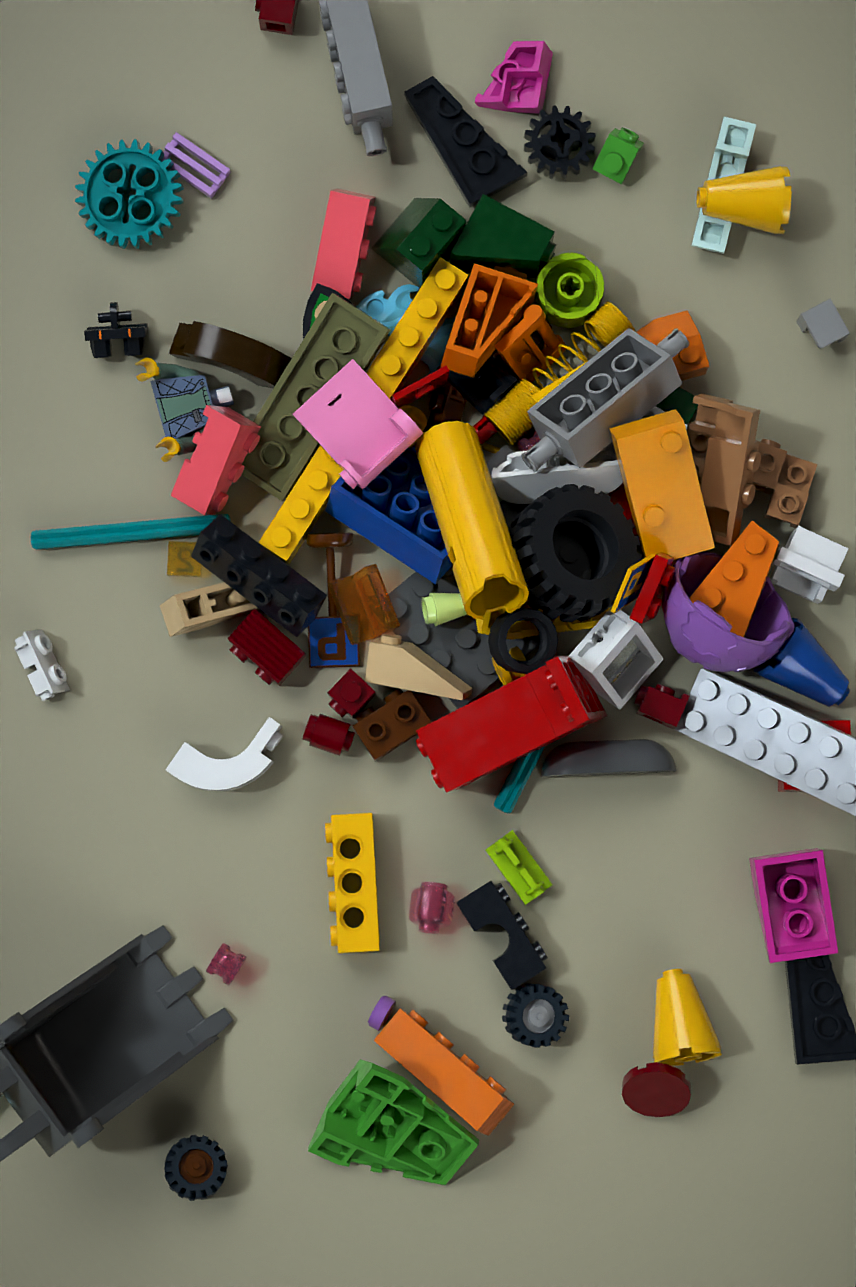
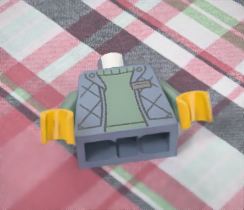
(181, 400)

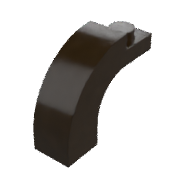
(230, 352)

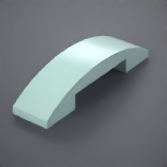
(728, 160)

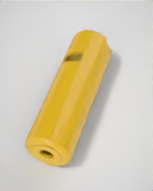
(471, 519)

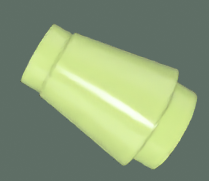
(442, 607)

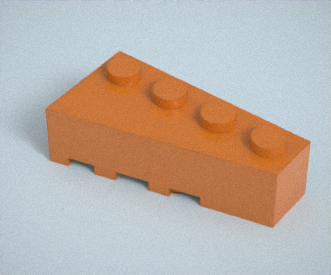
(444, 1072)

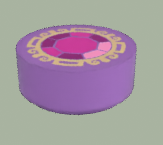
(381, 1012)

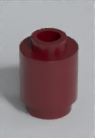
(328, 734)

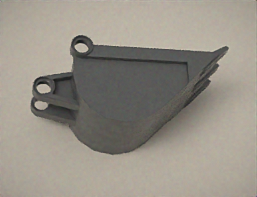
(100, 1045)

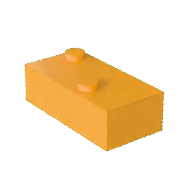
(662, 485)

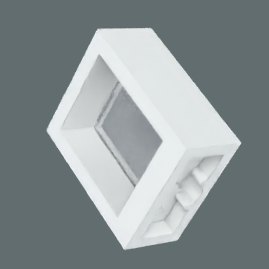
(616, 657)

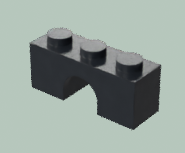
(521, 958)

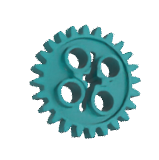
(158, 196)

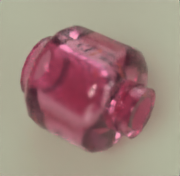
(431, 907)

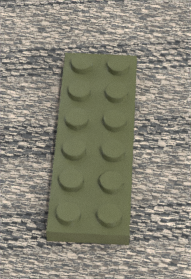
(333, 340)

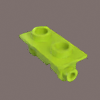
(518, 867)

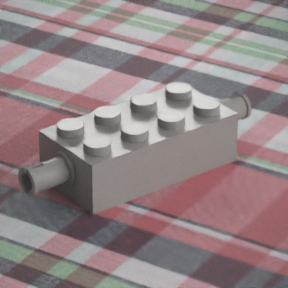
(358, 70)
(602, 394)

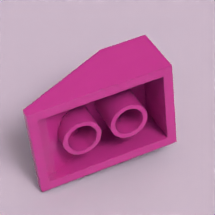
(794, 904)

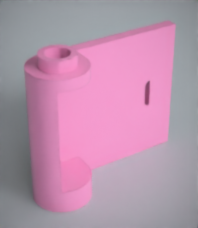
(359, 426)

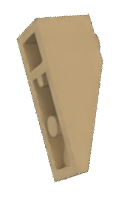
(203, 608)
(409, 668)

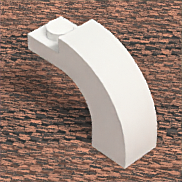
(230, 773)

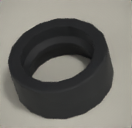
(498, 636)

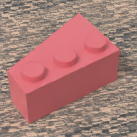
(216, 460)

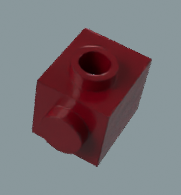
(277, 15)
(350, 695)

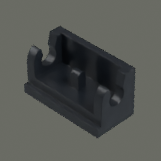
(486, 386)

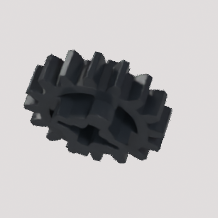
(572, 138)

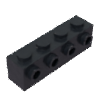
(258, 575)

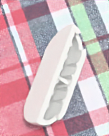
(522, 485)

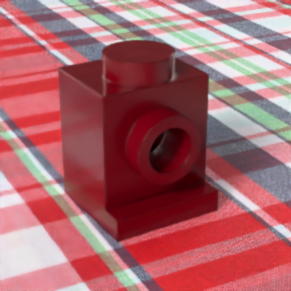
(660, 705)

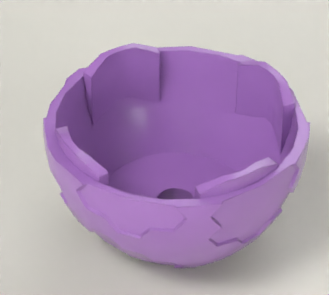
(706, 636)

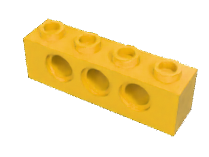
(361, 829)

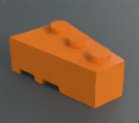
(486, 313)
(739, 578)

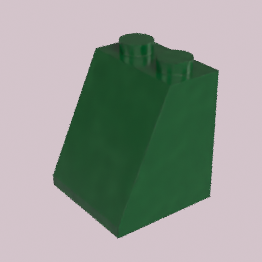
(420, 237)
(503, 239)

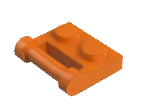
(521, 351)

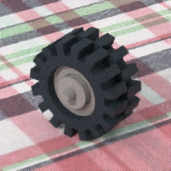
(535, 1015)

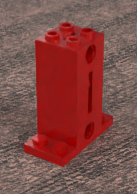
(509, 723)

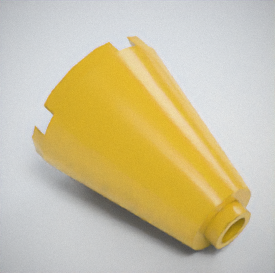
(749, 199)
(681, 1022)

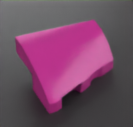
(520, 79)

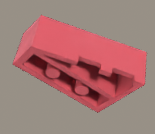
(344, 241)

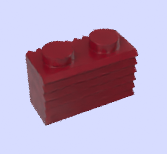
(266, 648)

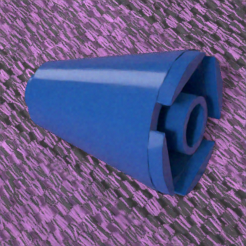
(806, 669)

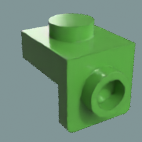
(618, 154)

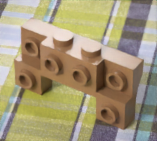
(729, 462)
(778, 474)

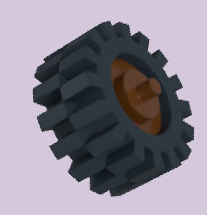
(195, 1167)

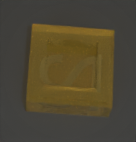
(180, 560)

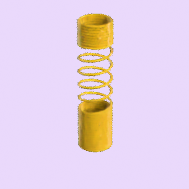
(510, 412)

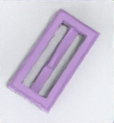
(171, 149)

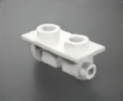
(36, 650)

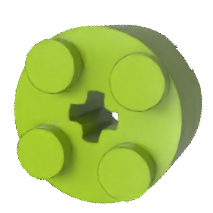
(585, 281)

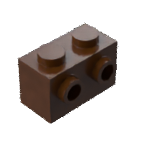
(391, 724)

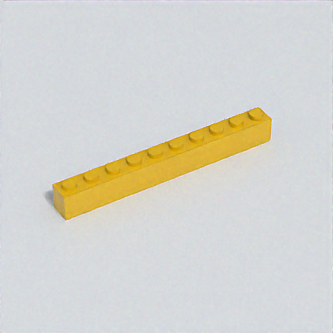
(389, 373)

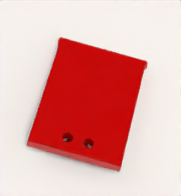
(421, 387)

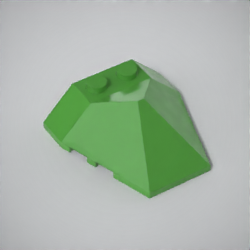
(392, 1126)

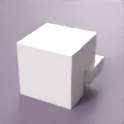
(809, 565)

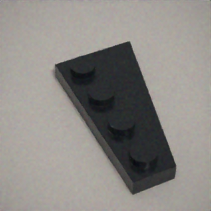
(464, 147)
(818, 1013)

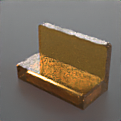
(364, 605)

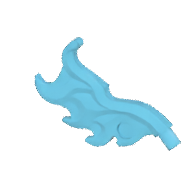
(391, 311)

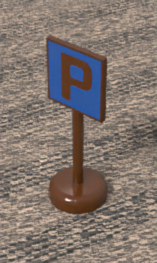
(326, 634)

